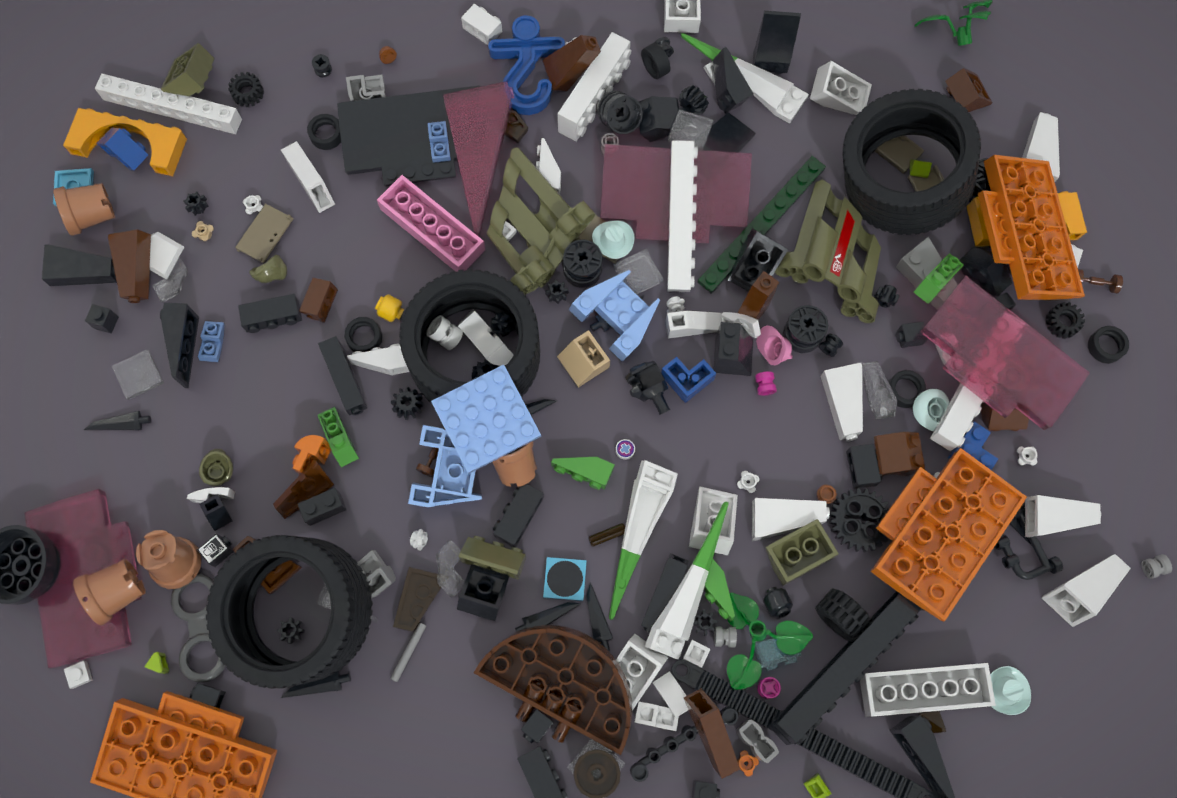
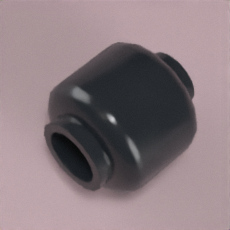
(777, 602)

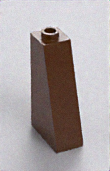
(571, 61)
(131, 263)
(759, 296)
(712, 732)

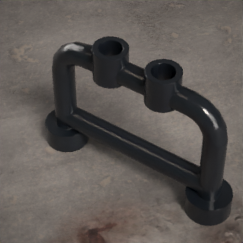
(1012, 561)

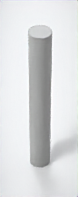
(408, 652)

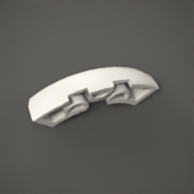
(489, 345)

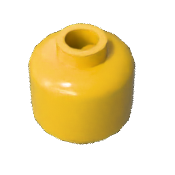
(389, 308)

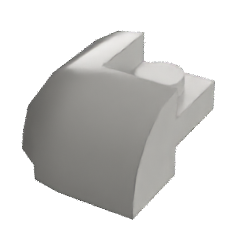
(365, 87)
(377, 573)

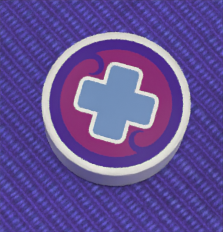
(625, 449)

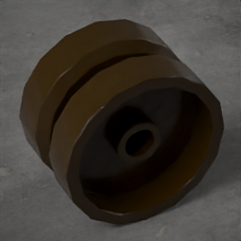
(603, 785)

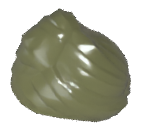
(272, 270)
(213, 472)

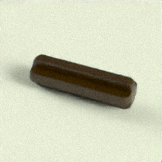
(607, 534)

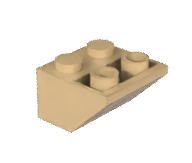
(584, 359)

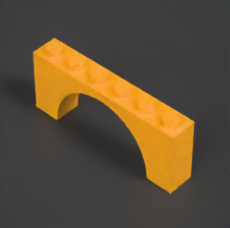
(91, 126)
(1070, 208)

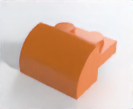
(310, 448)

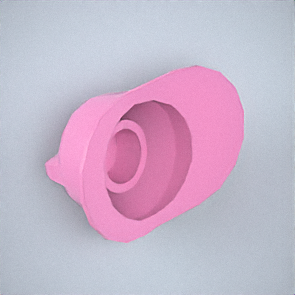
(773, 345)

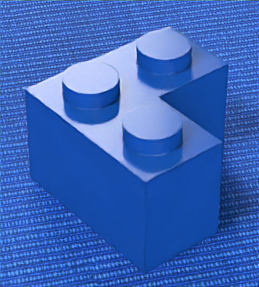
(120, 145)
(687, 382)
(973, 445)

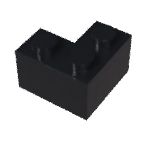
(992, 276)

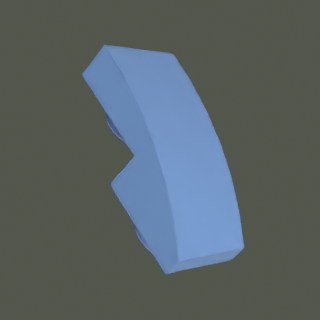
(439, 141)
(212, 341)

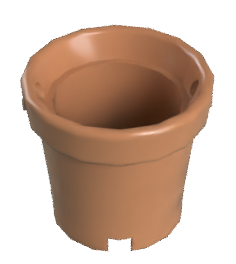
(83, 206)
(517, 466)
(169, 559)
(108, 590)

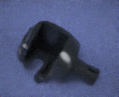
(648, 384)

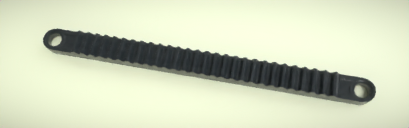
(816, 742)

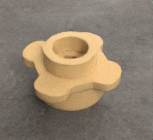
(204, 236)

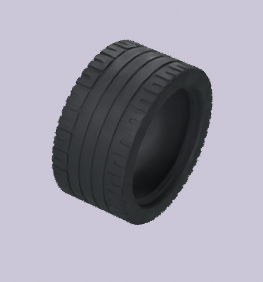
(904, 114)
(463, 292)
(232, 614)

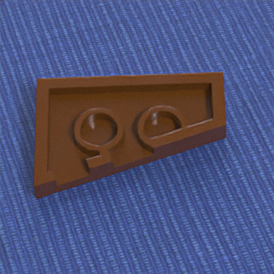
(307, 485)
(277, 576)

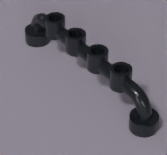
(639, 770)

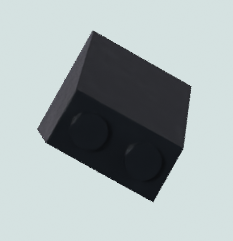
(733, 350)

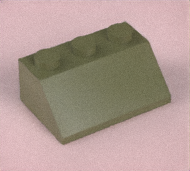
(189, 72)
(800, 552)
(493, 556)

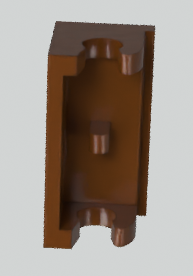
(318, 299)

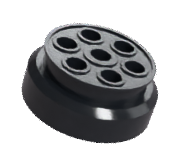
(23, 568)

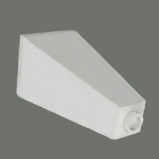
(1087, 592)

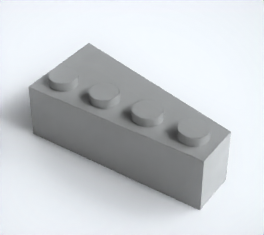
(919, 264)

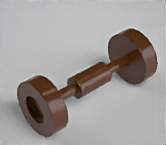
(1115, 283)
(426, 470)

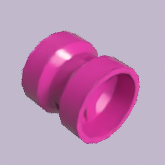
(765, 383)
(768, 688)

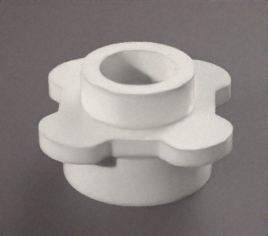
(252, 200)
(675, 304)
(1031, 452)
(742, 484)
(418, 539)

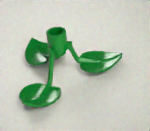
(964, 33)
(790, 637)

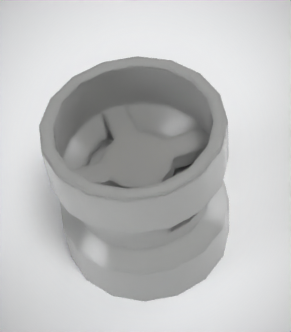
(610, 139)
(1156, 566)
(725, 636)

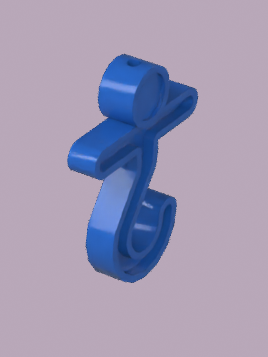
(528, 48)

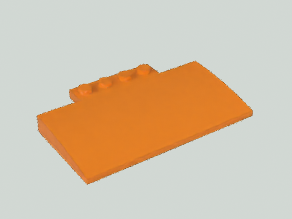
(1029, 228)
(944, 531)
(180, 752)

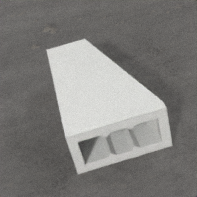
(1044, 142)
(308, 177)
(844, 397)
(1053, 515)
(783, 516)

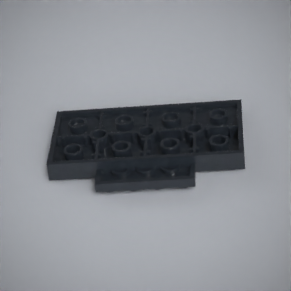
(394, 136)

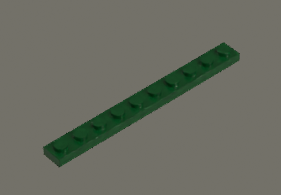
(763, 221)

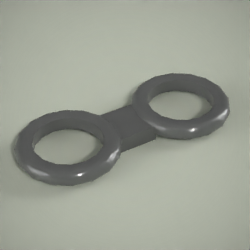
(197, 633)

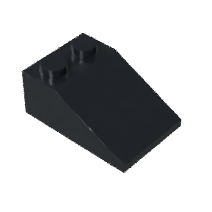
(730, 84)
(756, 255)

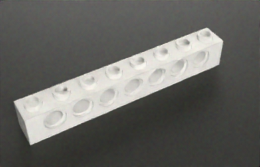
(168, 104)

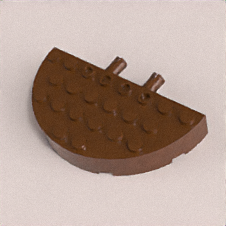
(565, 678)

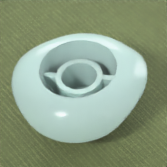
(614, 238)
(930, 407)
(1010, 690)

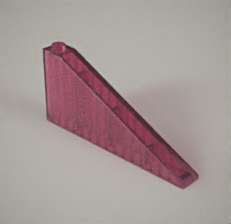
(478, 129)

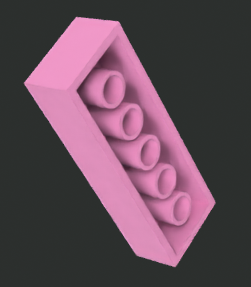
(431, 224)

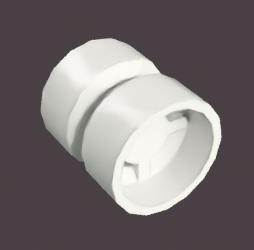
(446, 334)

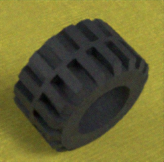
(843, 615)

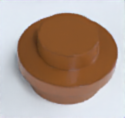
(387, 55)
(826, 493)

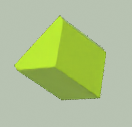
(920, 168)
(158, 663)
(817, 787)

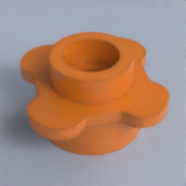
(752, 762)

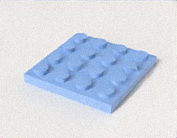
(486, 419)

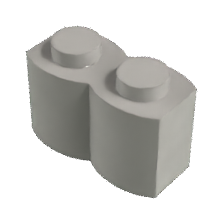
(753, 736)

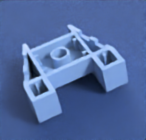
(620, 309)
(450, 480)

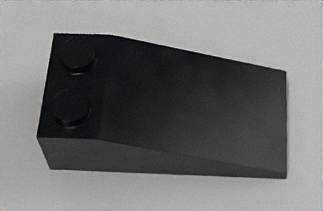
(776, 41)
(728, 135)
(180, 334)
(921, 747)

